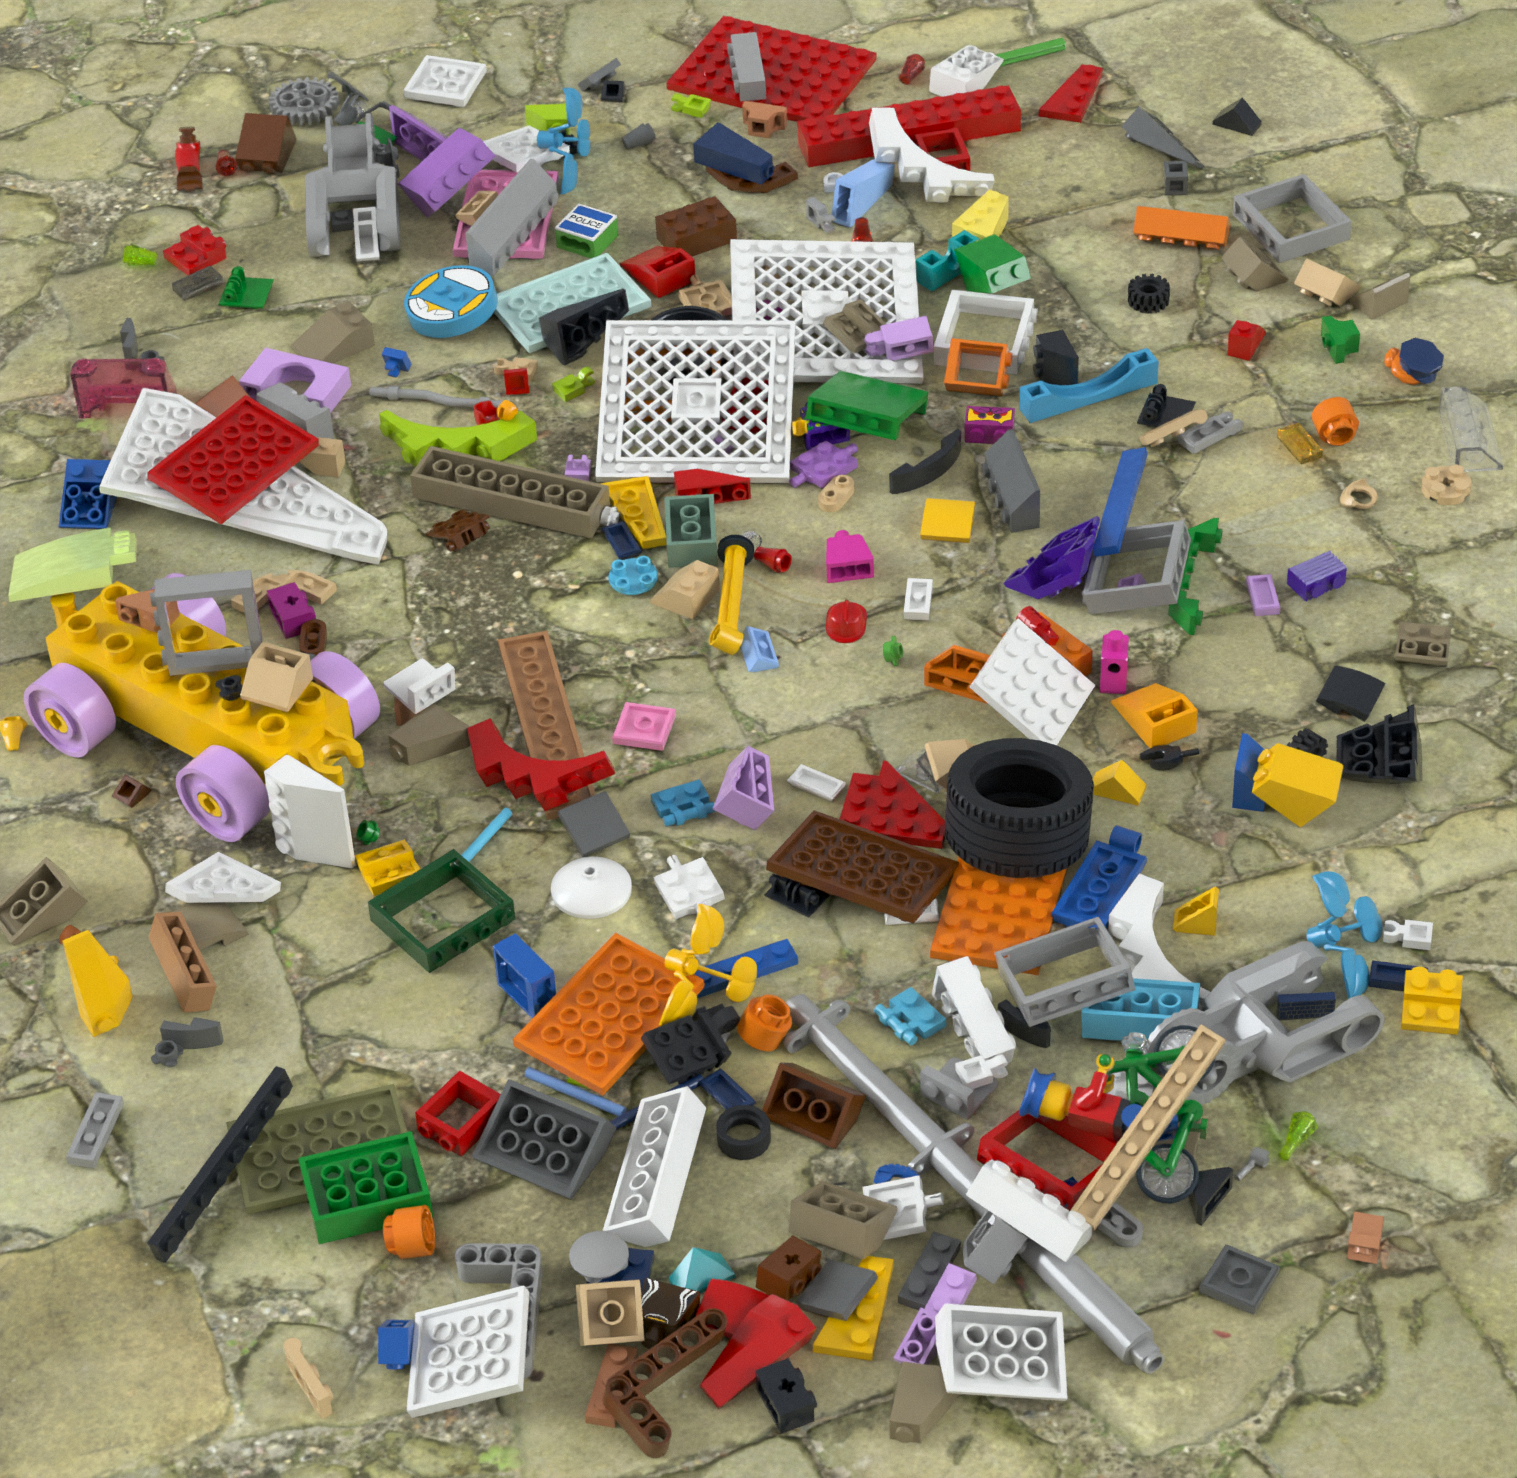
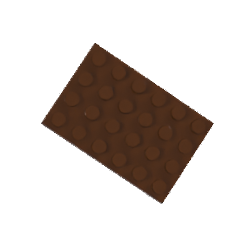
(862, 866)

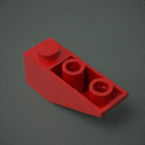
(723, 486)

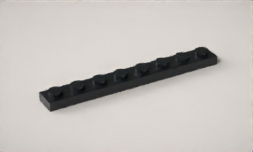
(220, 1164)

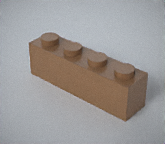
(182, 962)

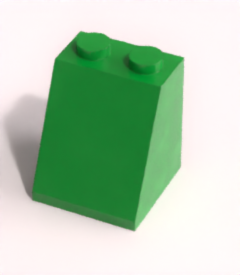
(991, 265)

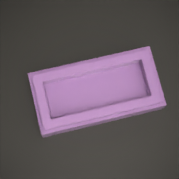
(1262, 595)

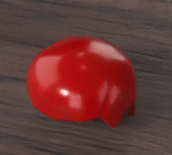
(485, 412)

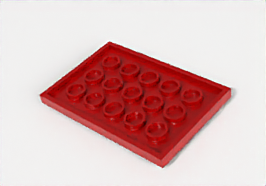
(233, 459)

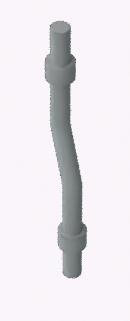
(395, 393)

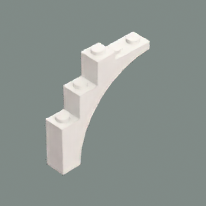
(915, 165)
(1133, 923)

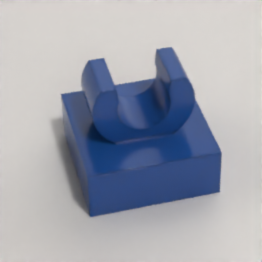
(395, 361)

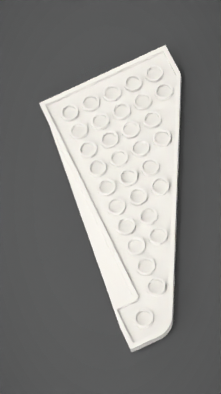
(289, 509)

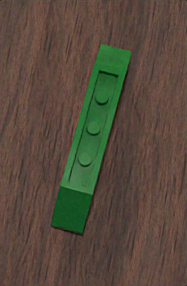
(1203, 539)

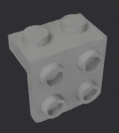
(948, 1091)

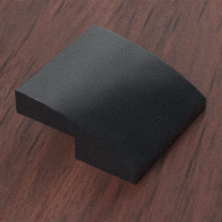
(1350, 691)

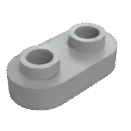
(1122, 1227)

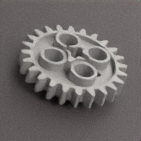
(304, 100)

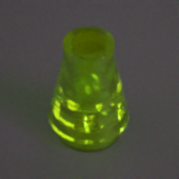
(138, 256)

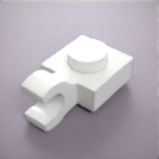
(978, 1072)

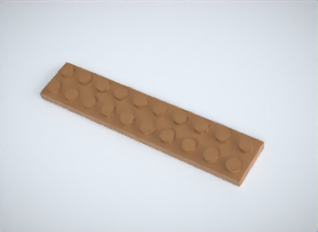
(542, 704)

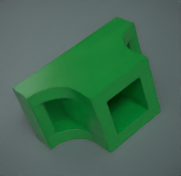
(1339, 337)

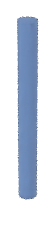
(575, 1092)

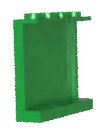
(865, 404)

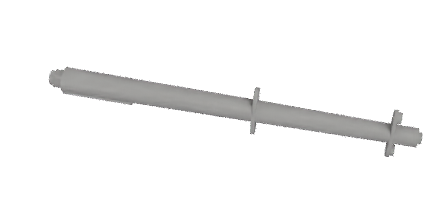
(1071, 1280)

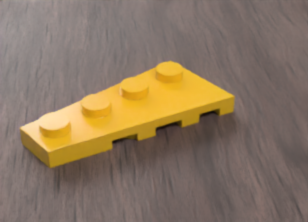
(638, 510)
(859, 1333)

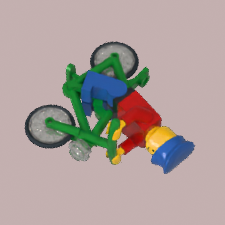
(1169, 1169)

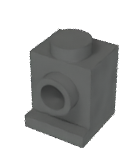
(1175, 178)

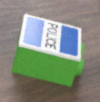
(586, 231)

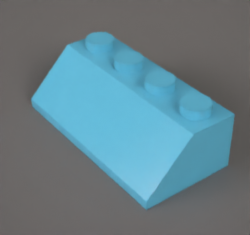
(1139, 1009)

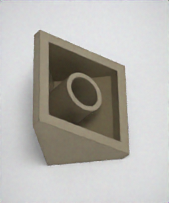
(1383, 297)

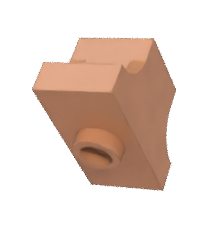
(764, 118)

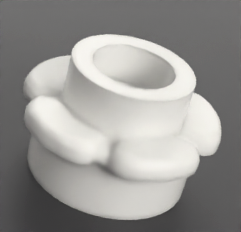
(609, 516)

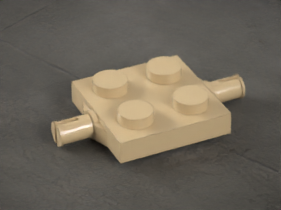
(708, 294)

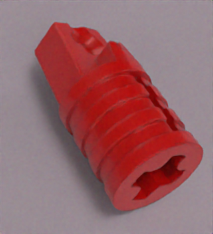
(1038, 624)

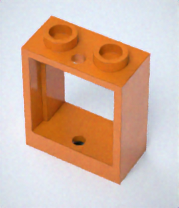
(960, 346)

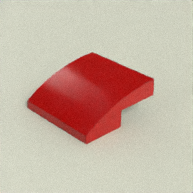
(731, 1299)

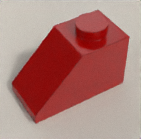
(1244, 339)

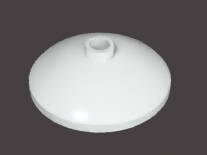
(591, 887)

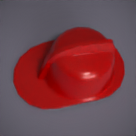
(846, 622)

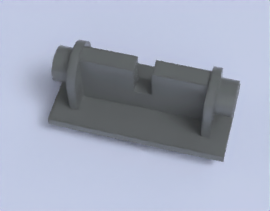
(387, 155)

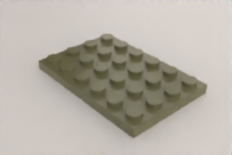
(271, 1167)

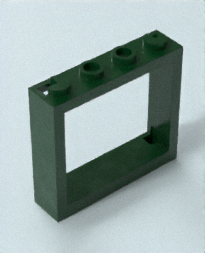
(423, 883)

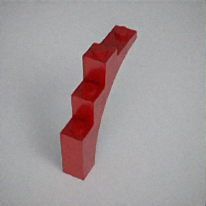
(523, 775)

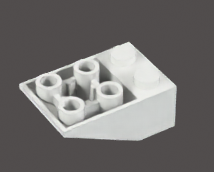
(963, 71)

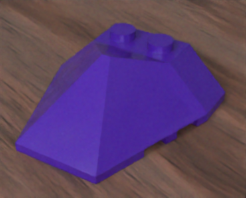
(1059, 564)

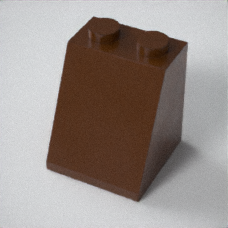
(265, 143)

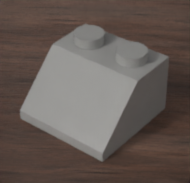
(992, 1247)

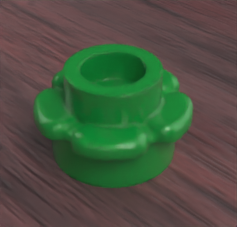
(367, 832)

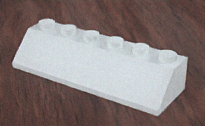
(655, 1167)

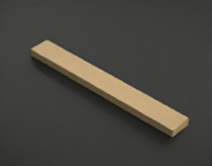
(1148, 1125)

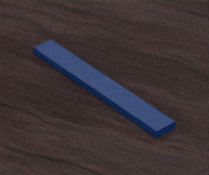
(1120, 502)

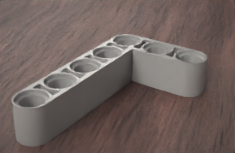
(507, 1264)

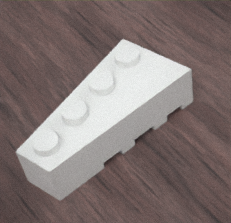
(972, 1010)

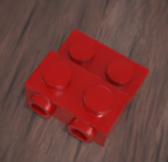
(196, 250)

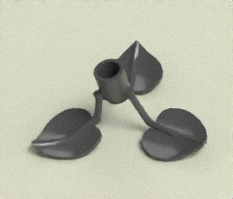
(347, 113)

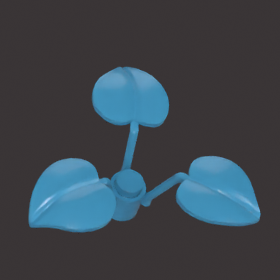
(553, 139)
(1335, 897)

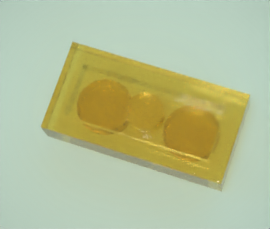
(1299, 443)

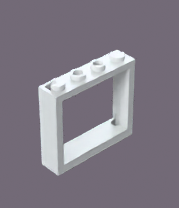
(987, 305)

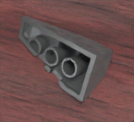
(1155, 134)

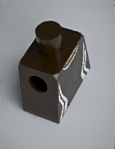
(665, 1309)

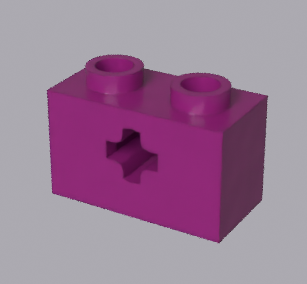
(290, 608)

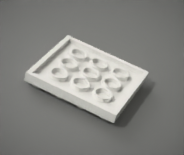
(1032, 685)
(468, 1351)

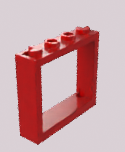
(993, 1147)

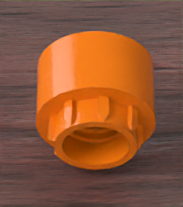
(1335, 421)
(765, 1022)
(410, 1232)

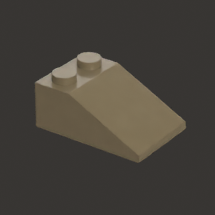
(336, 335)
(39, 902)

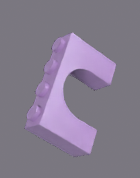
(327, 380)

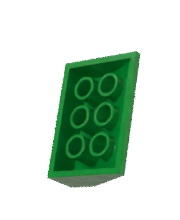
(362, 1184)

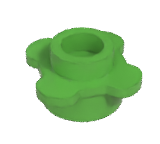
(892, 651)

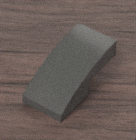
(129, 340)
(197, 1035)

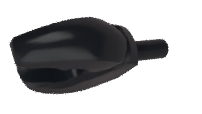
(1166, 756)

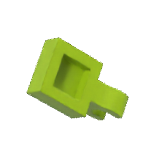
(692, 105)
(572, 386)

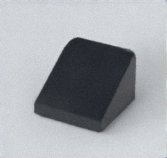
(613, 91)

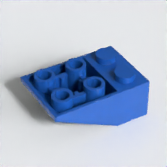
(81, 499)

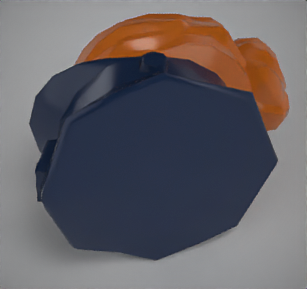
(1415, 362)

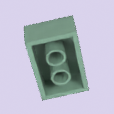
(690, 530)

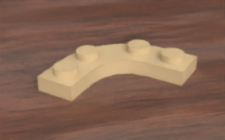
(314, 586)

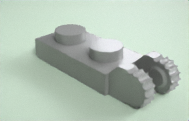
(1210, 432)

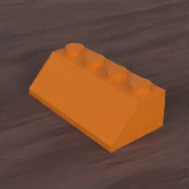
(1181, 226)

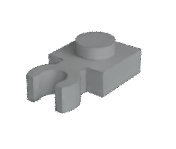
(817, 214)

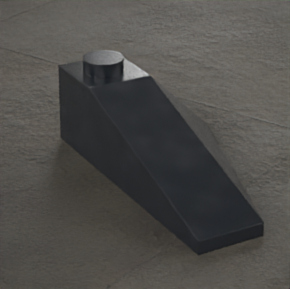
(578, 325)

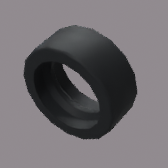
(743, 1148)

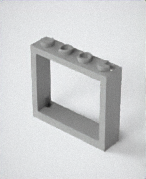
(1247, 208)
(1144, 537)
(206, 587)
(1073, 994)

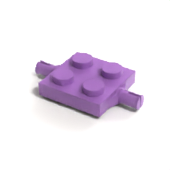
(823, 464)

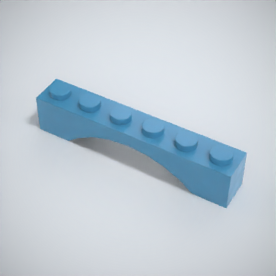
(1129, 374)

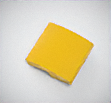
(947, 520)
(386, 866)

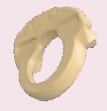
(1362, 486)

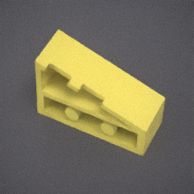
(984, 217)

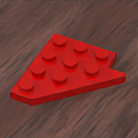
(892, 809)

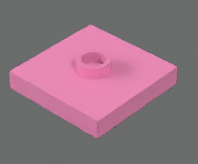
(644, 726)

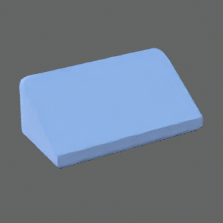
(758, 650)

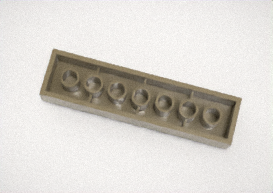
(510, 491)

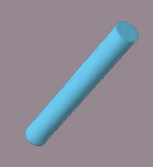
(487, 834)

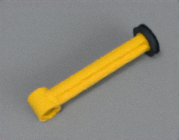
(735, 553)

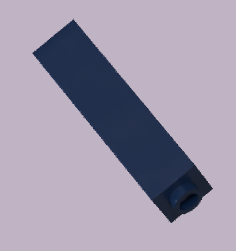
(733, 154)

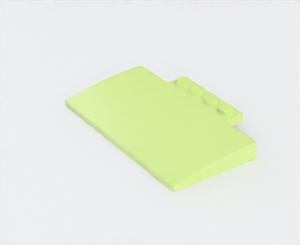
(71, 564)

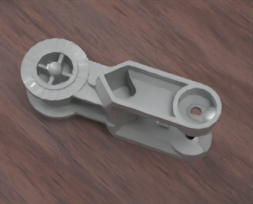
(351, 177)
(1258, 1038)

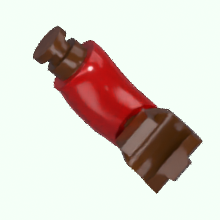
(187, 161)

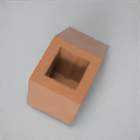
(137, 610)

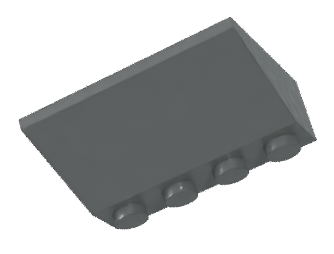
(543, 1140)

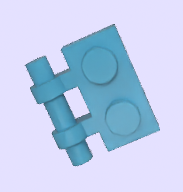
(917, 1014)

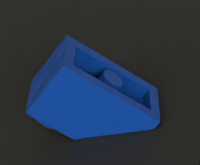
(395, 1343)

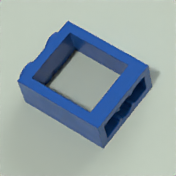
(523, 974)

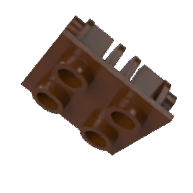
(460, 529)

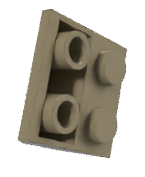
(1423, 644)

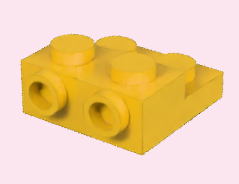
(1431, 1001)

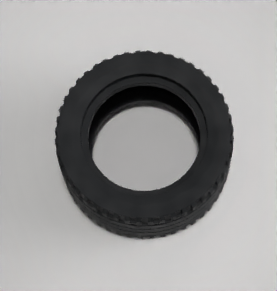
(1013, 841)

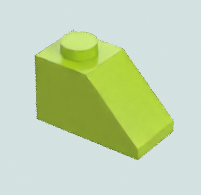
(546, 116)

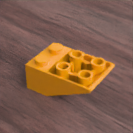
(1158, 714)

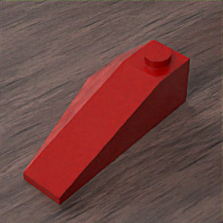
(764, 1337)

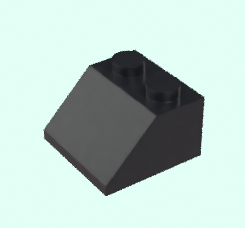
(1055, 359)

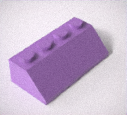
(414, 134)
(446, 171)

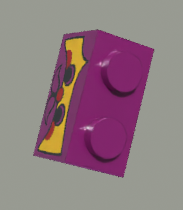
(987, 423)

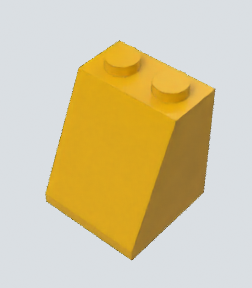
(1296, 782)

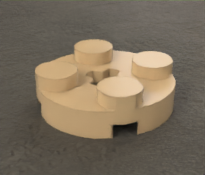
(1437, 478)

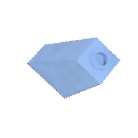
(860, 190)

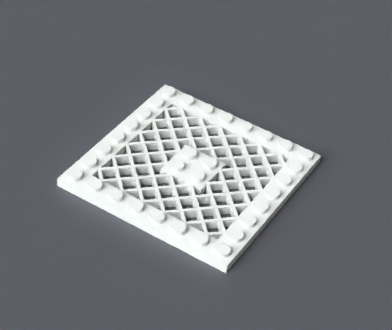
(825, 300)
(696, 399)

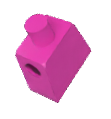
(848, 558)
(1114, 650)

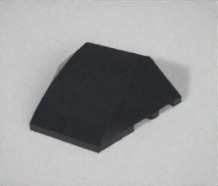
(1383, 752)

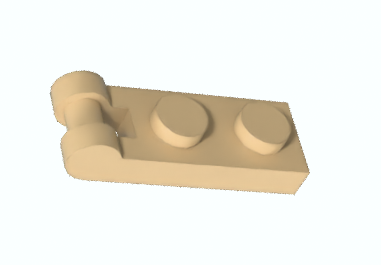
(1173, 427)
(308, 1378)

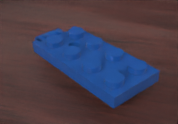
(1096, 892)

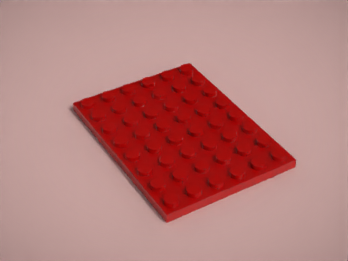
(799, 70)

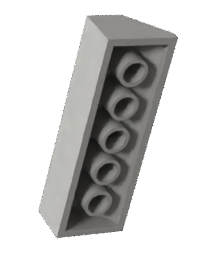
(511, 218)

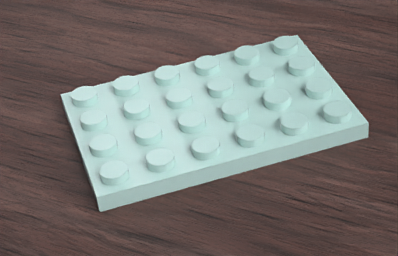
(523, 305)

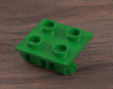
(245, 291)

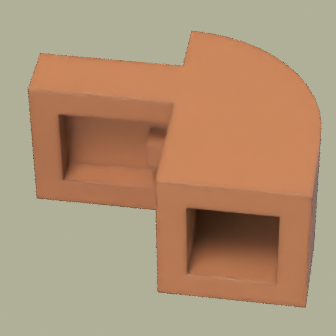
(1365, 1237)

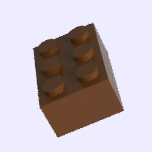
(697, 227)

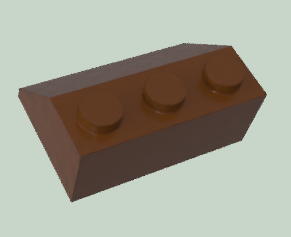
(812, 1104)

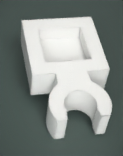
(1413, 934)

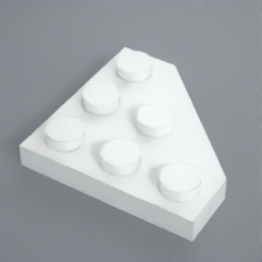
(222, 880)

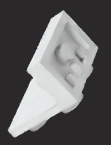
(421, 684)

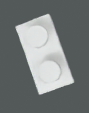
(918, 599)

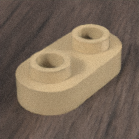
(836, 493)

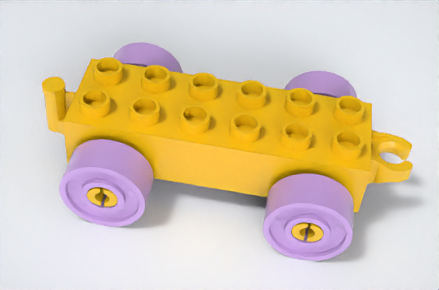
(118, 670)

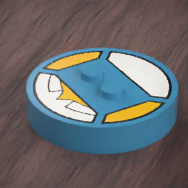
(451, 301)

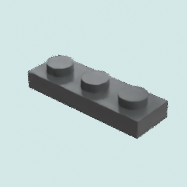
(928, 1270)

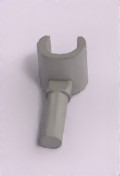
(1257, 1157)

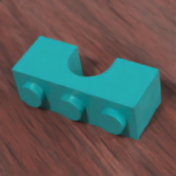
(934, 269)

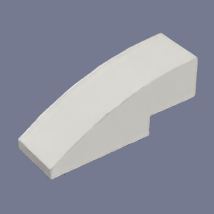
(366, 234)

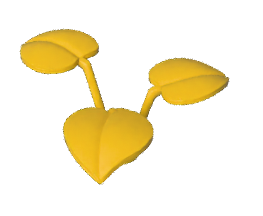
(705, 935)

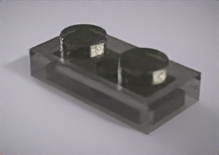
(197, 283)

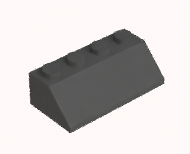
(1012, 483)

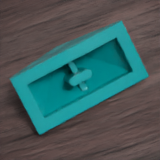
(699, 1268)

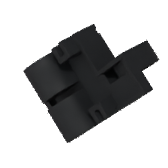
(692, 1043)

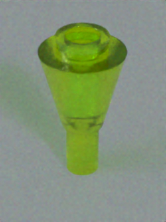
(1300, 1128)

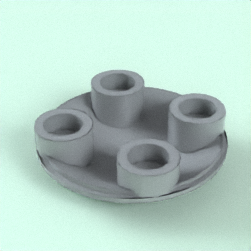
(599, 1255)

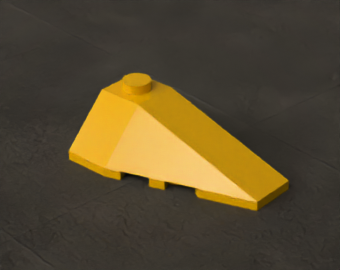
(98, 983)

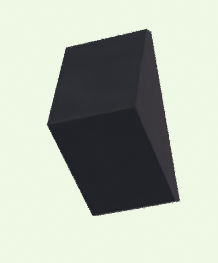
(1238, 118)
(1210, 1191)

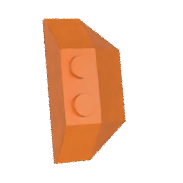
(955, 671)

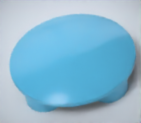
(633, 575)

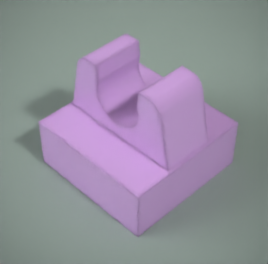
(578, 468)

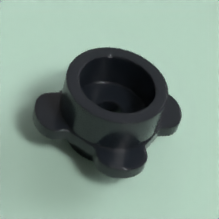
(229, 687)

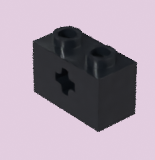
(785, 1395)

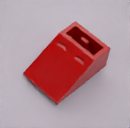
(661, 269)

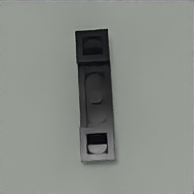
(910, 478)

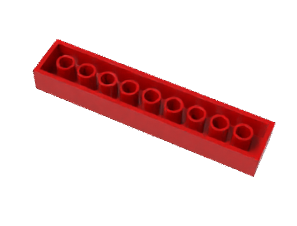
(849, 136)

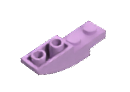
(920, 1340)

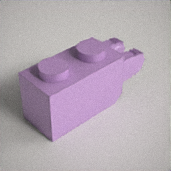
(901, 339)

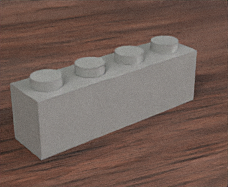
(747, 66)

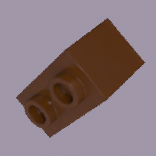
(788, 1268)

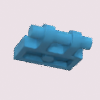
(682, 803)

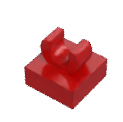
(516, 381)

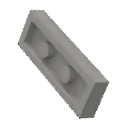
(95, 1130)

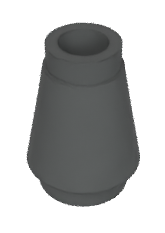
(639, 136)

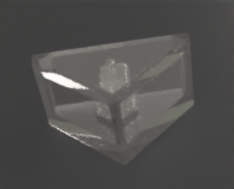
(918, 769)

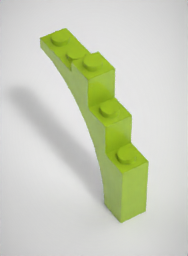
(490, 440)

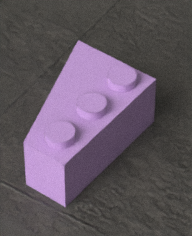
(747, 789)

